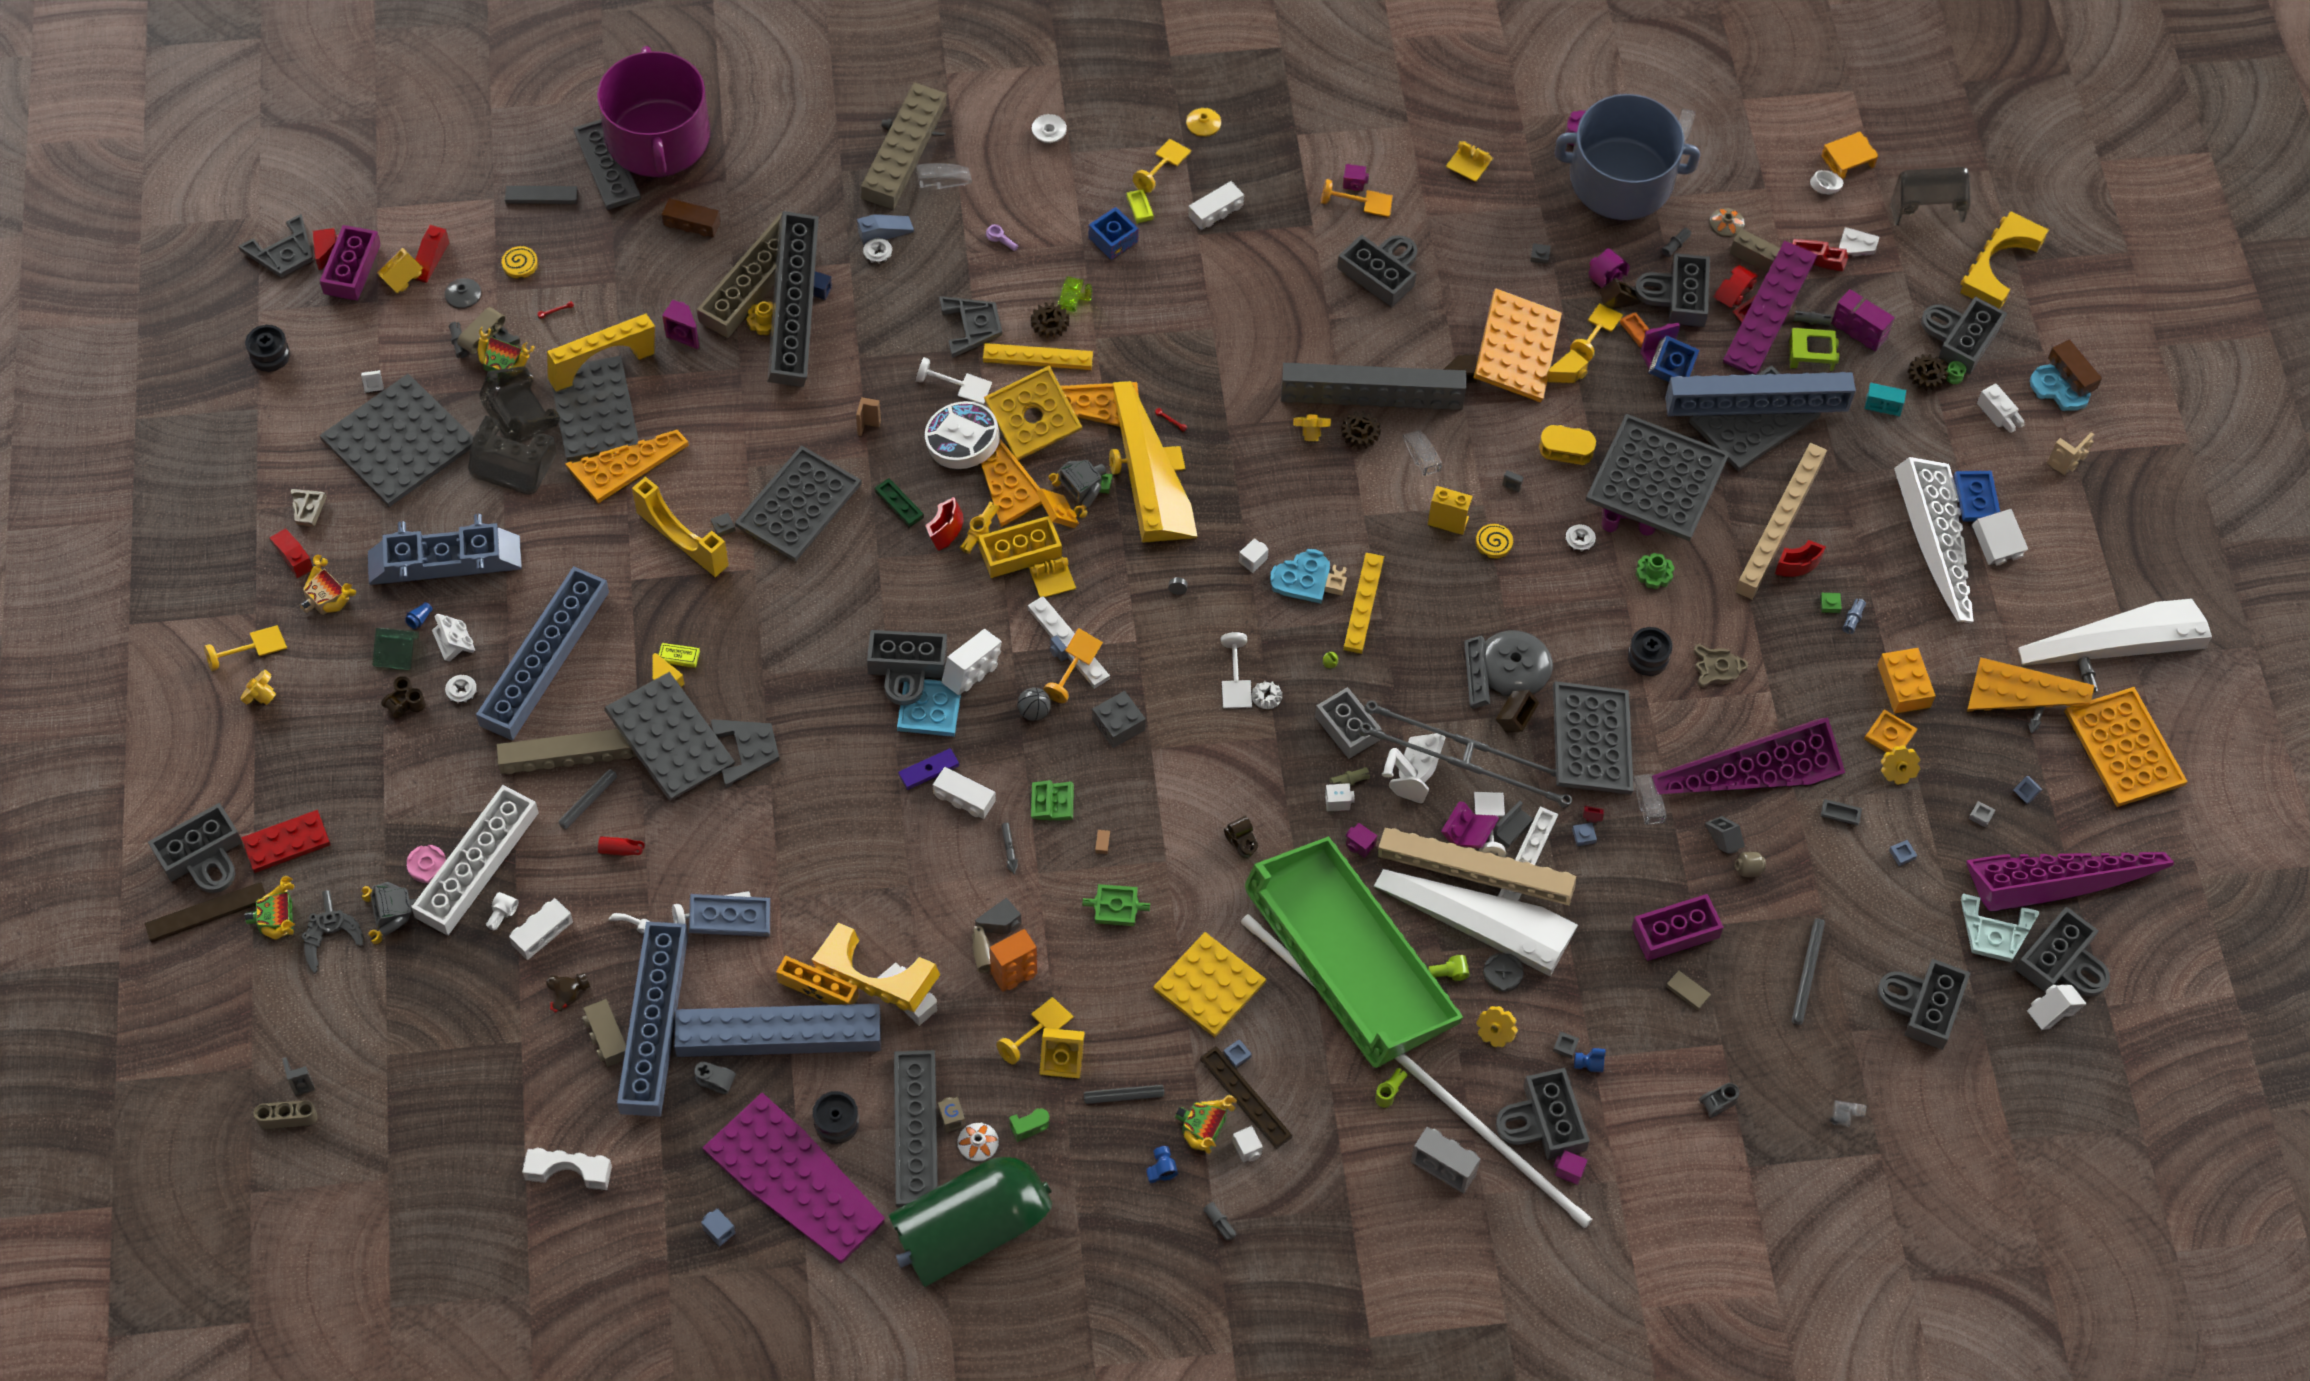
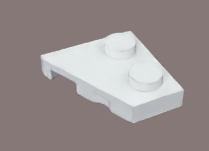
(1858, 242)

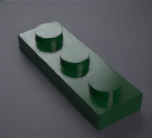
(899, 502)

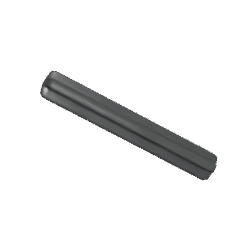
(587, 799)
(1123, 1094)

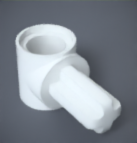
(503, 907)

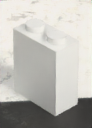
(2000, 537)

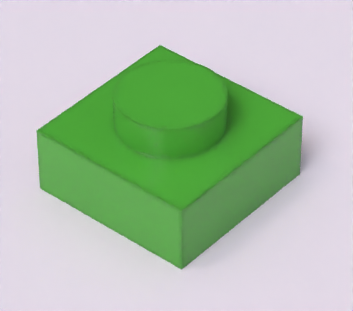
(1106, 483)
(1830, 602)

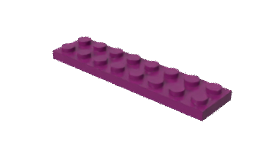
(1770, 308)

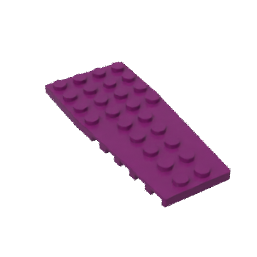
(794, 1178)

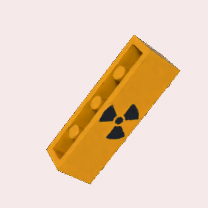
(816, 983)

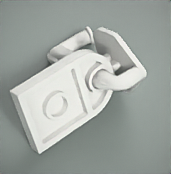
(1414, 767)

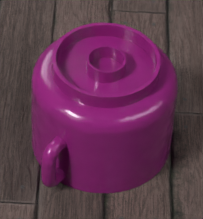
(654, 113)

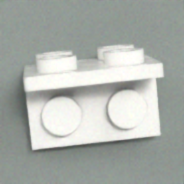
(452, 637)

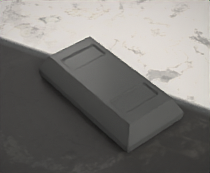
(1841, 812)

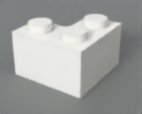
(2057, 1003)

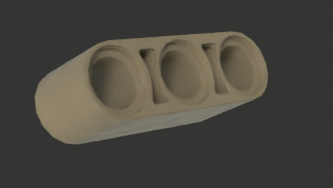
(488, 319)
(276, 1111)

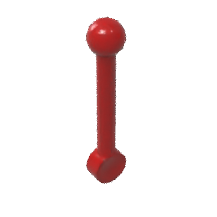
(541, 314)
(1158, 412)

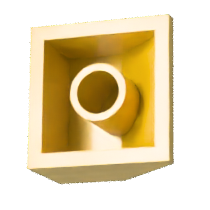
(400, 270)
(1061, 1053)

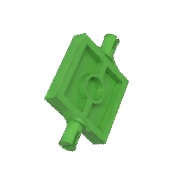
(1116, 905)

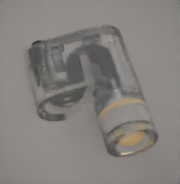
(1843, 1110)

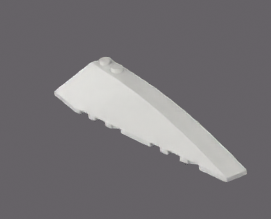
(1934, 514)
(2144, 630)
(1505, 924)

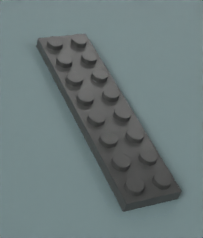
(915, 1124)

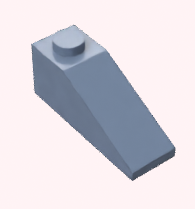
(883, 227)

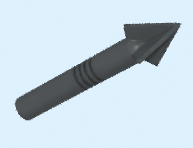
(2035, 721)
(1012, 862)

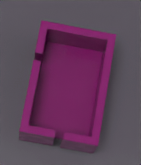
(1867, 324)

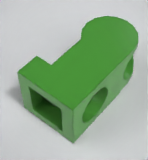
(1030, 1124)

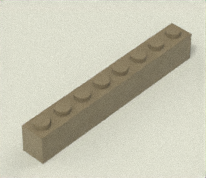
(563, 751)

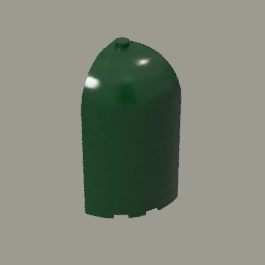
(971, 1216)

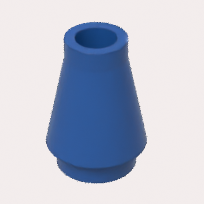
(417, 616)

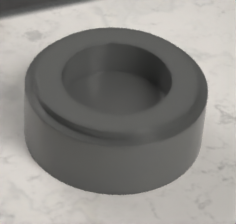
(1177, 586)

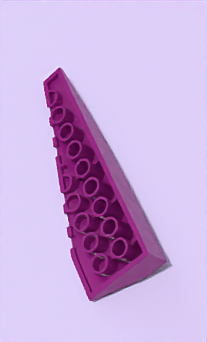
(1780, 759)
(2033, 880)

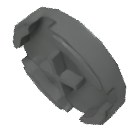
(1503, 972)

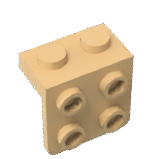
(2066, 457)

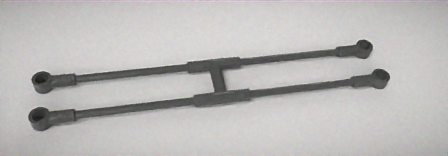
(1465, 763)

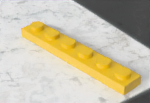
(1038, 356)
(1363, 603)

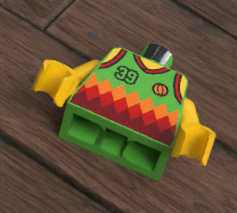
(500, 355)
(274, 911)
(1204, 1122)

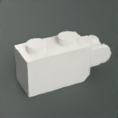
(2000, 408)

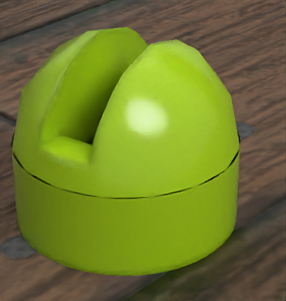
(1328, 662)

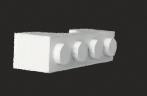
(542, 1164)

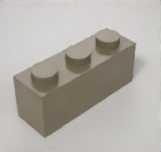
(1754, 250)
(605, 1032)

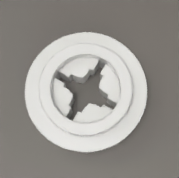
(875, 244)
(1581, 531)
(460, 681)
(1272, 700)

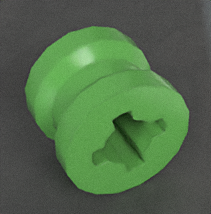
(1956, 372)

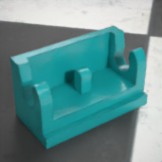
(1885, 399)

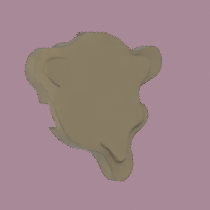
(1718, 666)

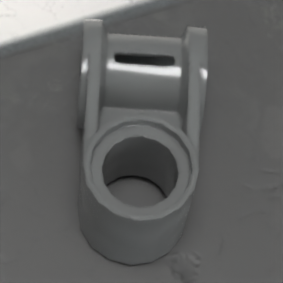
(717, 1079)
(1717, 1101)

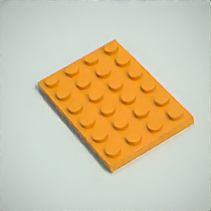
(1517, 345)
(2126, 747)

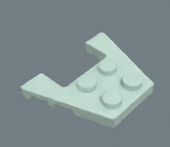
(1992, 936)

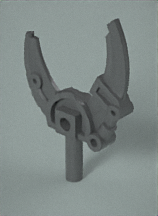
(328, 922)

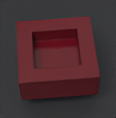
(1593, 814)

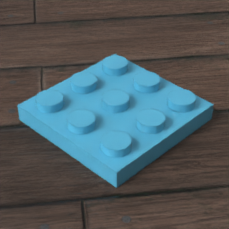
(933, 713)

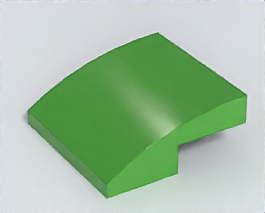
(1052, 800)

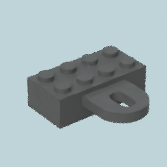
(1379, 269)
(1682, 291)
(1965, 334)
(906, 659)
(197, 847)
(2063, 955)
(1929, 1002)
(1549, 1116)

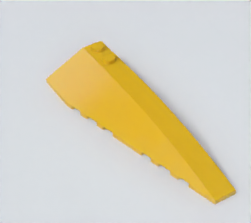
(1158, 495)

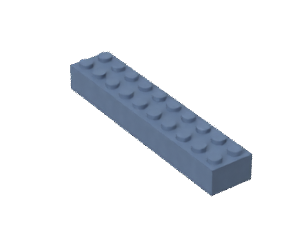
(1760, 394)
(542, 653)
(653, 1019)
(777, 1030)

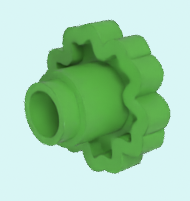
(1655, 571)

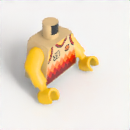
(324, 591)

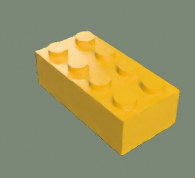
(1020, 546)

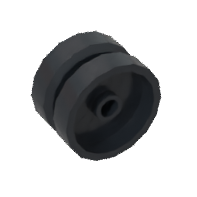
(267, 348)
(1649, 651)
(835, 1117)

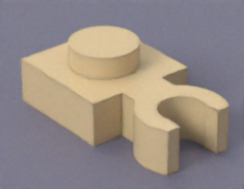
(1336, 581)

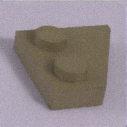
(307, 506)

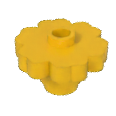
(760, 318)
(1311, 426)
(259, 689)
(1900, 765)
(1497, 1026)

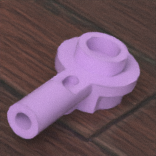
(995, 233)

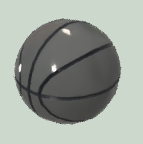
(1034, 704)

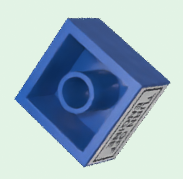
(1673, 359)

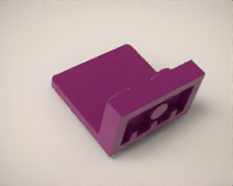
(1652, 339)
(1467, 828)

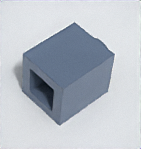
(718, 1227)

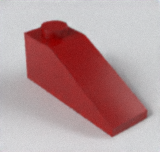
(431, 250)
(292, 552)

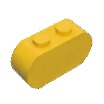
(1567, 444)

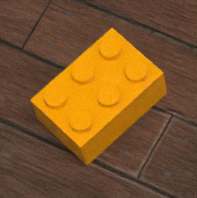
(1906, 680)

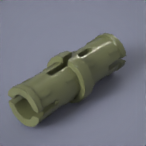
(1351, 777)

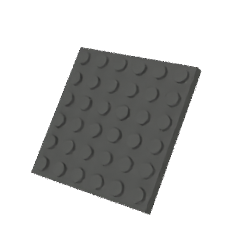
(398, 440)
(1657, 477)

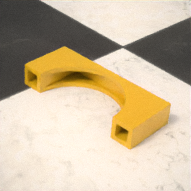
(2013, 232)
(567, 359)
(706, 551)
(903, 989)

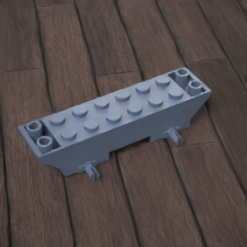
(466, 552)

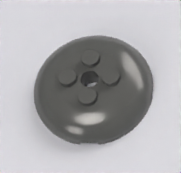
(1530, 671)

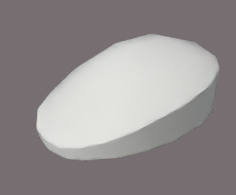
(1826, 182)

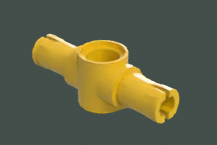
(981, 520)

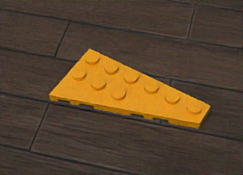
(1094, 402)
(622, 465)
(1009, 485)
(2014, 687)

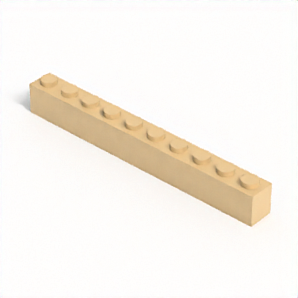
(1781, 521)
(1477, 866)

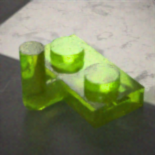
(1072, 293)

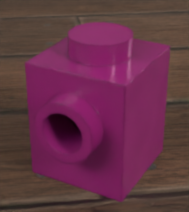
(1355, 177)
(1360, 840)
(1570, 1167)

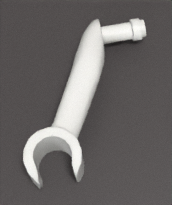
(641, 923)

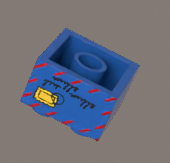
(1113, 233)

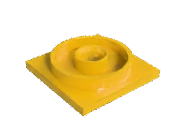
(1037, 391)

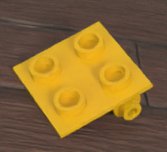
(1469, 161)
(1052, 577)

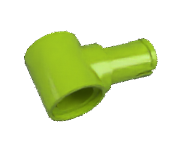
(1455, 968)
(1390, 1087)

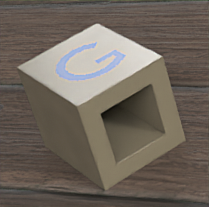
(951, 1114)

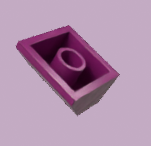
(680, 324)

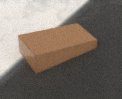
(1102, 842)

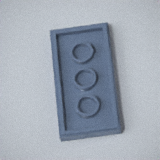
(729, 915)

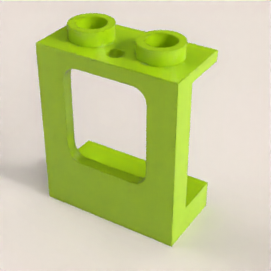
(1799, 352)

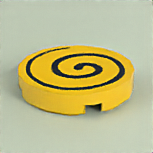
(519, 262)
(1494, 541)

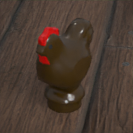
(566, 989)

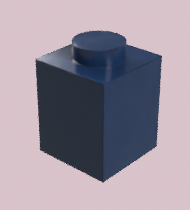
(822, 285)

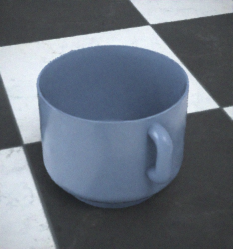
(1626, 156)

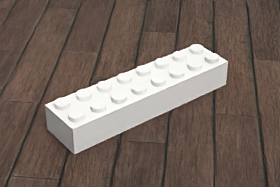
(475, 860)

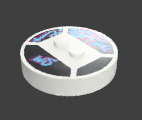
(962, 435)

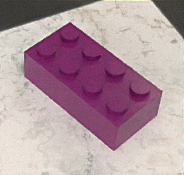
(350, 262)
(1677, 927)

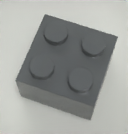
(1118, 719)

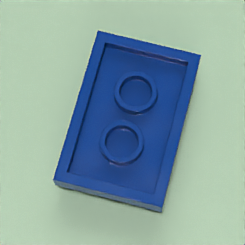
(1976, 494)

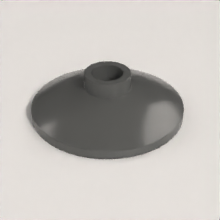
(462, 293)

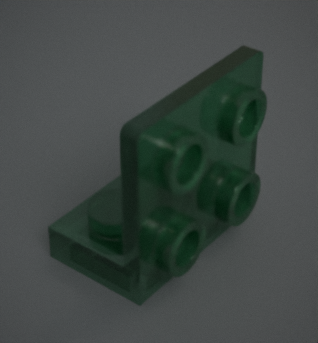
(394, 648)

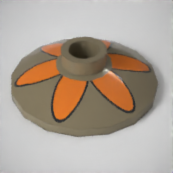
(1726, 222)

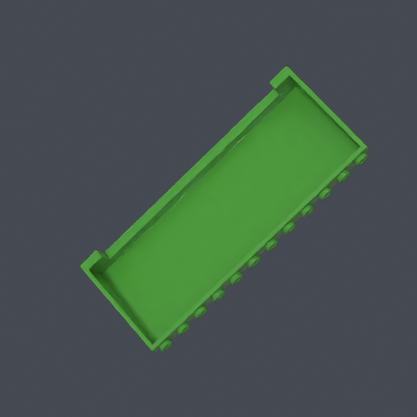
(1351, 951)

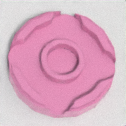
(425, 863)

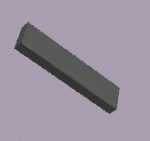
(541, 194)
(1477, 672)

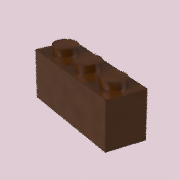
(691, 217)
(2074, 368)

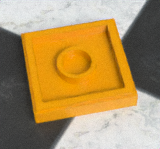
(1890, 732)

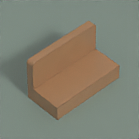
(868, 414)

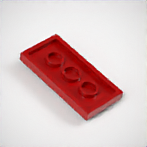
(285, 841)

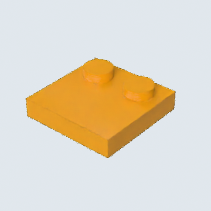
(1058, 508)

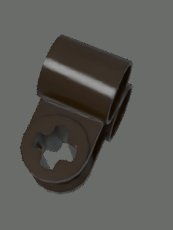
(402, 699)
(1240, 834)

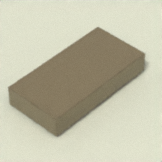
(1688, 990)

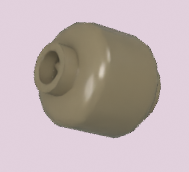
(1750, 864)

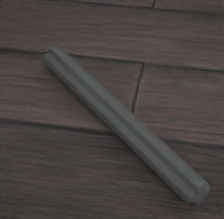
(1808, 971)

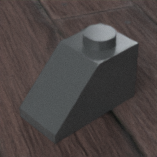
(1725, 834)
(1000, 918)

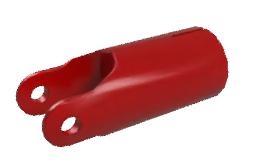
(619, 846)

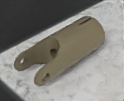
(981, 950)

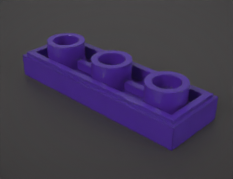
(918, 772)

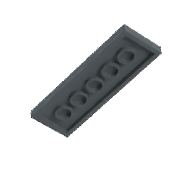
(611, 179)

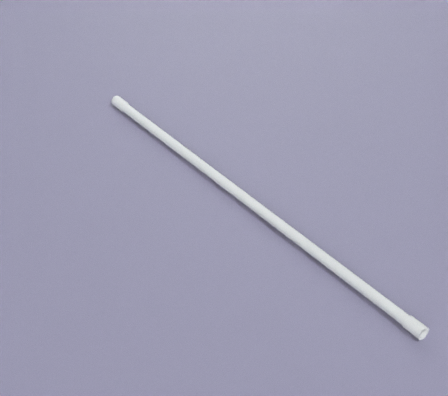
(1574, 1211)

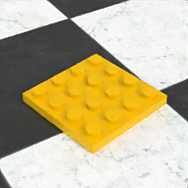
(1209, 984)

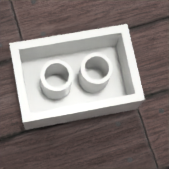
(971, 662)

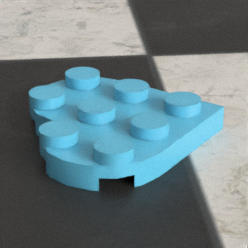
(2049, 384)
(1302, 577)

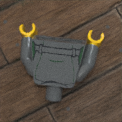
(1081, 481)
(390, 908)

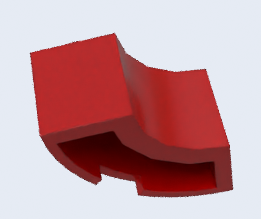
(1733, 290)
(946, 524)
(1800, 560)

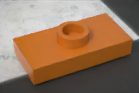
(1635, 327)

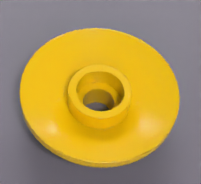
(1203, 122)

